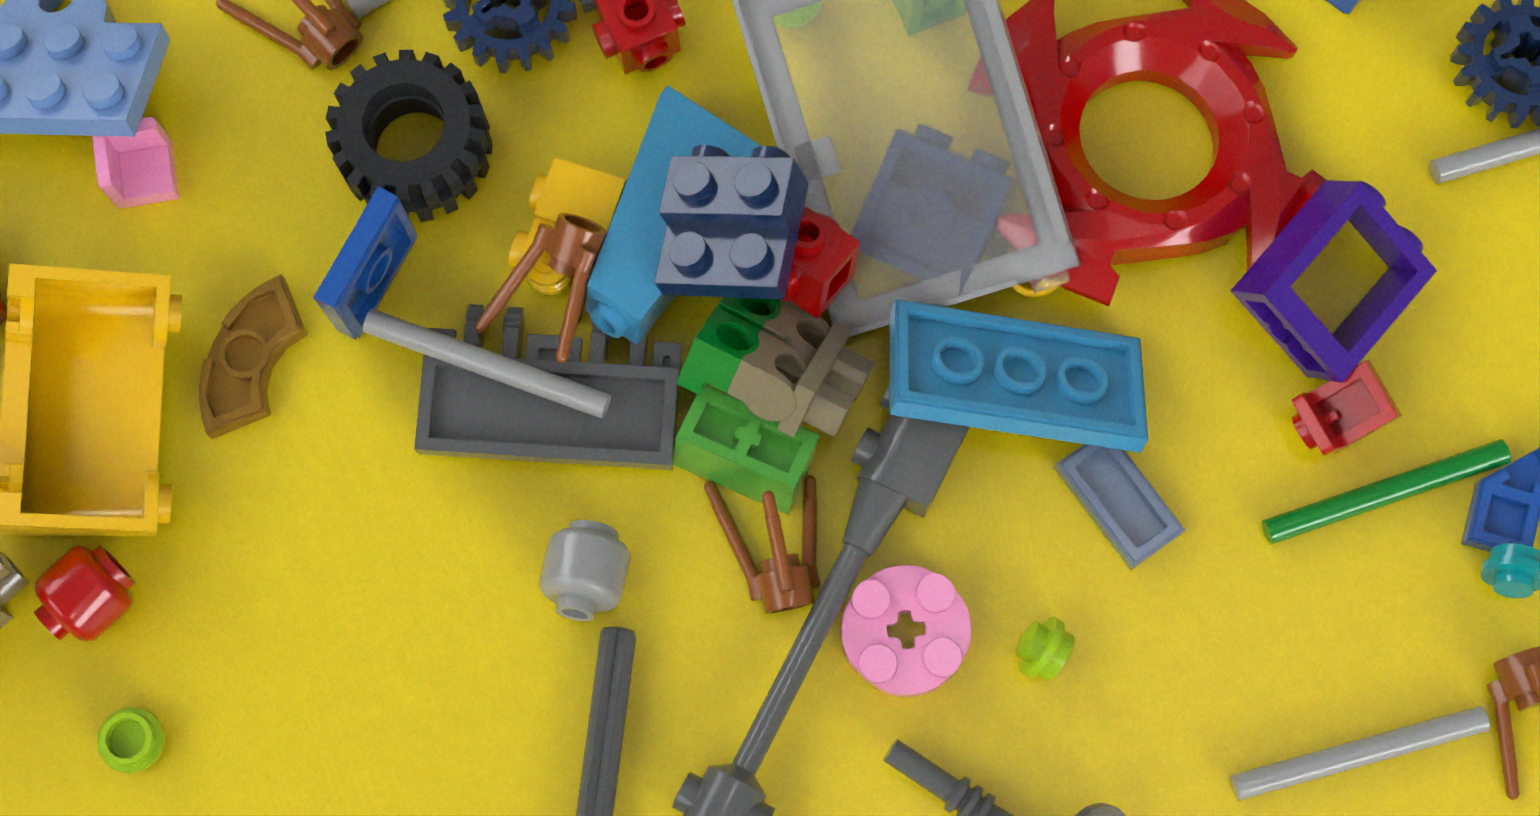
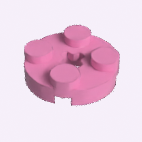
(929, 601)

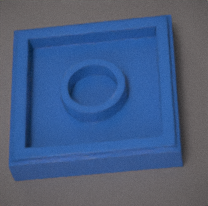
(366, 263)

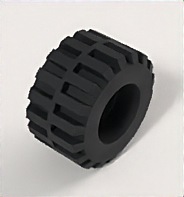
(398, 90)

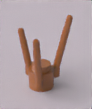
(327, 34)
(573, 252)
(783, 580)
(1520, 682)

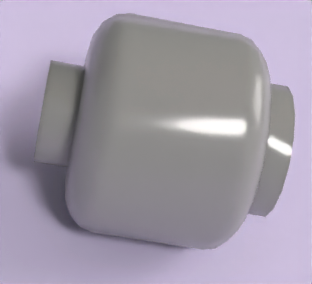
(584, 570)

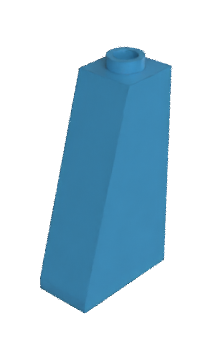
(622, 284)

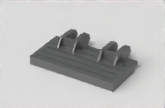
(492, 420)

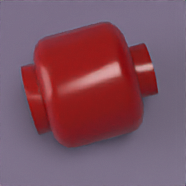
(83, 593)

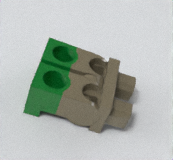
(777, 363)

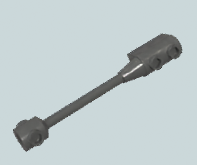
(897, 472)

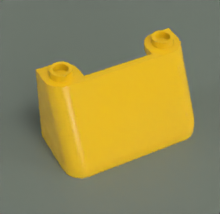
(84, 402)

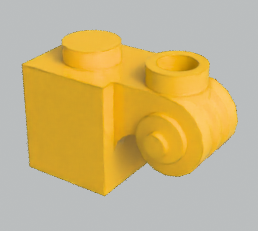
(565, 190)

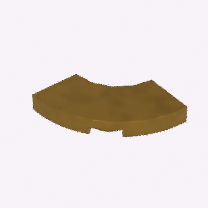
(243, 356)

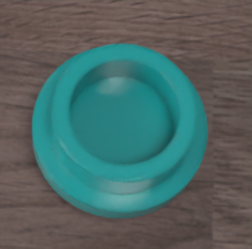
(1512, 570)

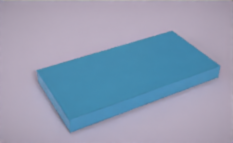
(1017, 376)

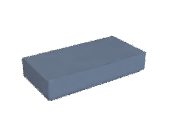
(1119, 501)

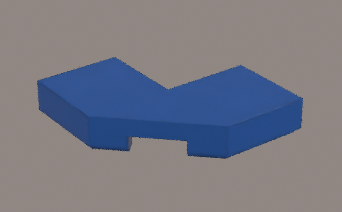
(1505, 506)

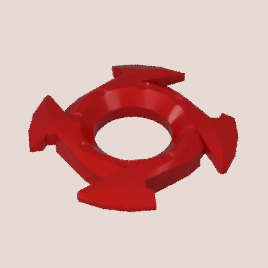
(1204, 59)

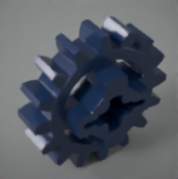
(508, 33)
(1496, 79)

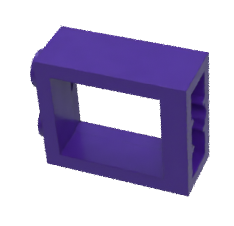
(1270, 299)

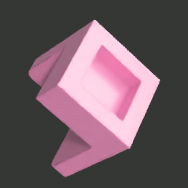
(137, 167)

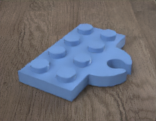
(75, 68)

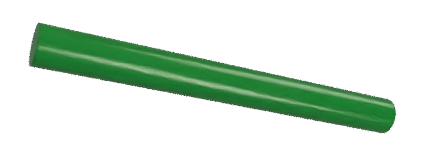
(1386, 491)

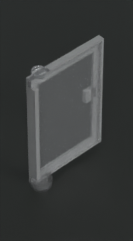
(913, 146)

